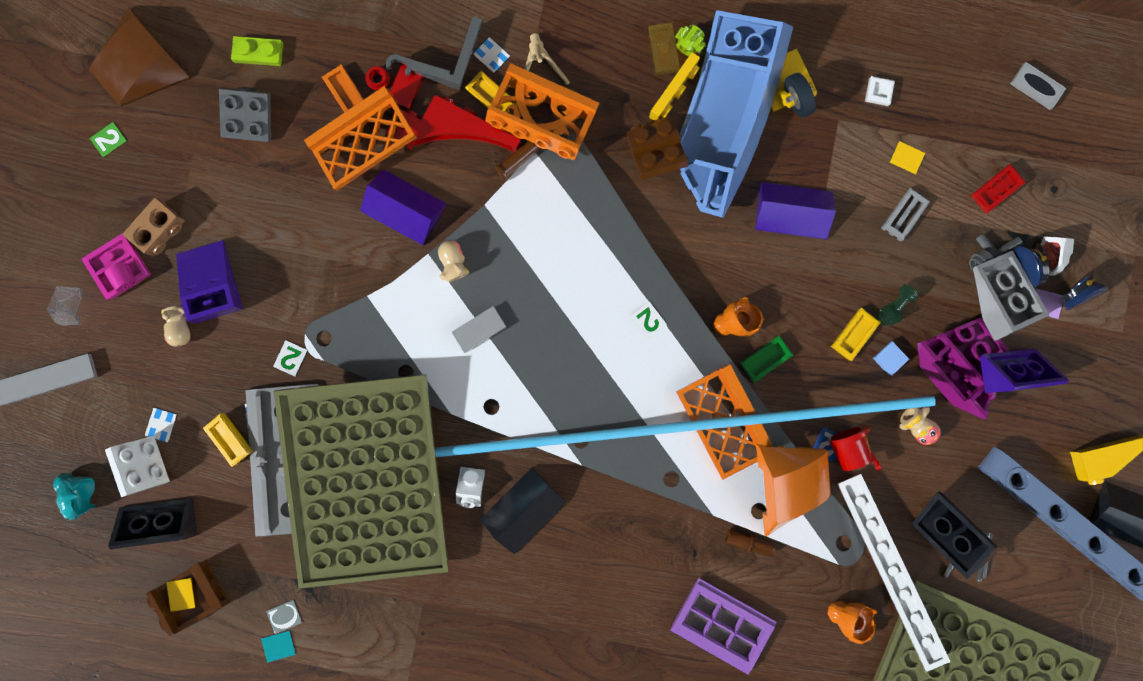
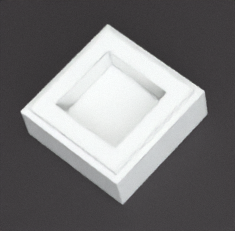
(879, 91)

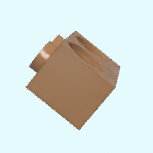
(149, 222)

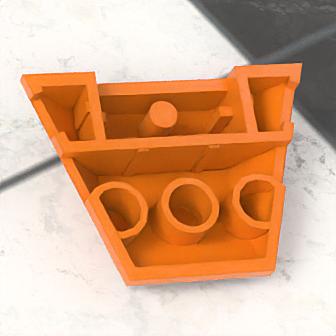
(793, 482)

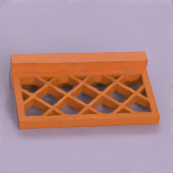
(354, 120)
(741, 405)

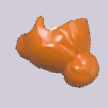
(739, 319)
(853, 620)

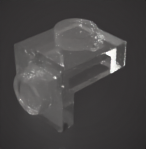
(65, 305)

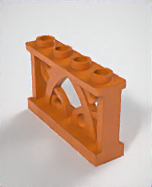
(547, 134)

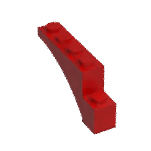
(447, 121)

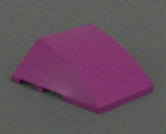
(955, 365)

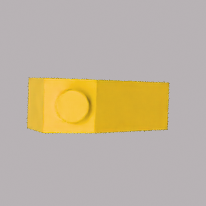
(1106, 459)

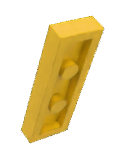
(675, 88)

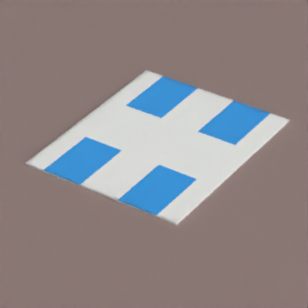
(491, 54)
(160, 424)

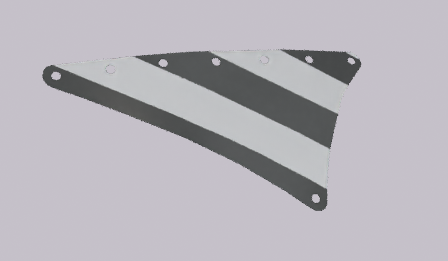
(565, 278)

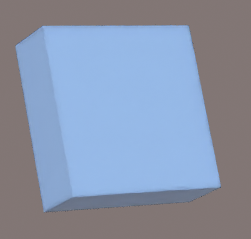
(890, 358)

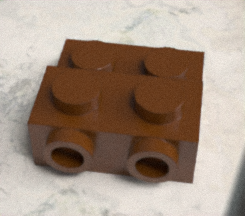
(656, 148)

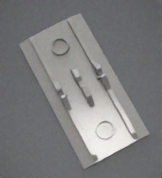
(267, 471)

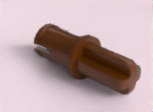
(750, 543)

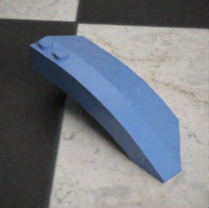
(731, 105)

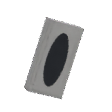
(1038, 86)

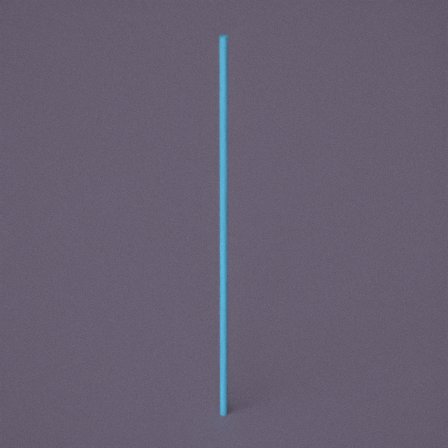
(686, 426)

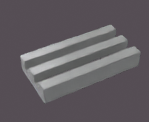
(894, 230)

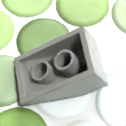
(1007, 296)

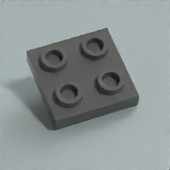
(245, 114)

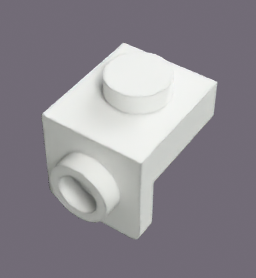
(470, 487)

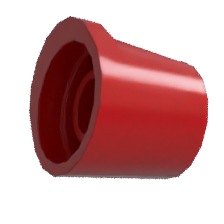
(853, 448)

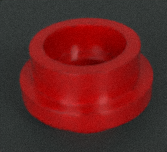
(374, 72)

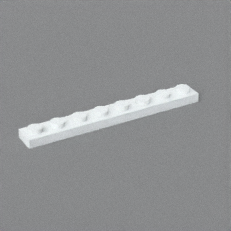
(893, 573)

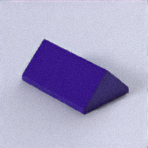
(402, 206)
(795, 210)
(1018, 371)

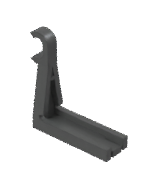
(441, 75)

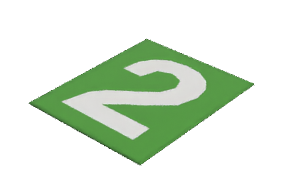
(107, 139)

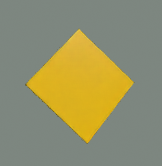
(907, 157)
(180, 595)

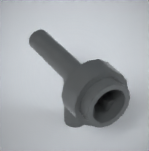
(990, 252)

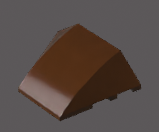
(134, 62)

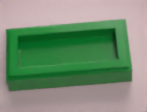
(766, 359)

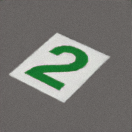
(648, 320)
(290, 358)

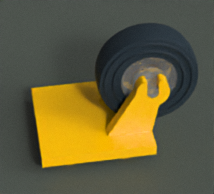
(795, 87)

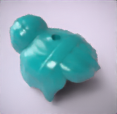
(73, 495)

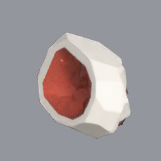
(1057, 253)

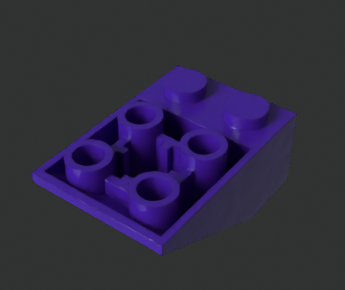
(207, 283)

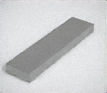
(47, 379)

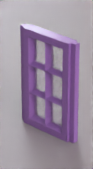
(723, 626)

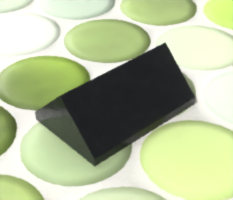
(522, 511)
(1119, 513)
(154, 523)
(955, 535)

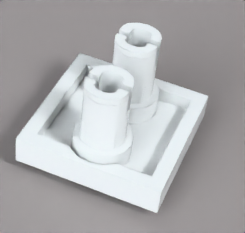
(137, 466)

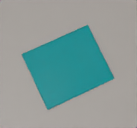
(278, 646)

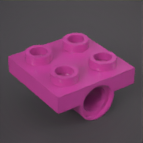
(116, 267)

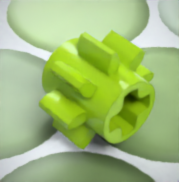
(690, 40)

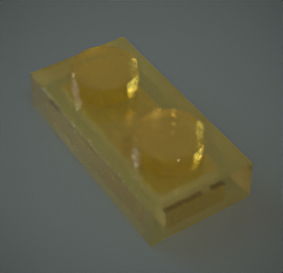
(663, 48)

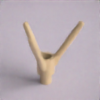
(538, 53)

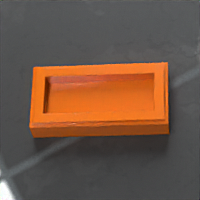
(343, 88)

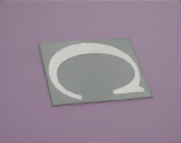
(284, 617)

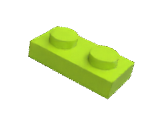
(257, 51)

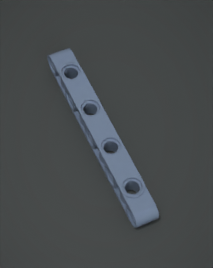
(1065, 521)

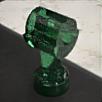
(892, 313)

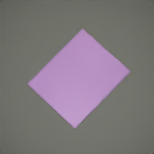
(1051, 302)

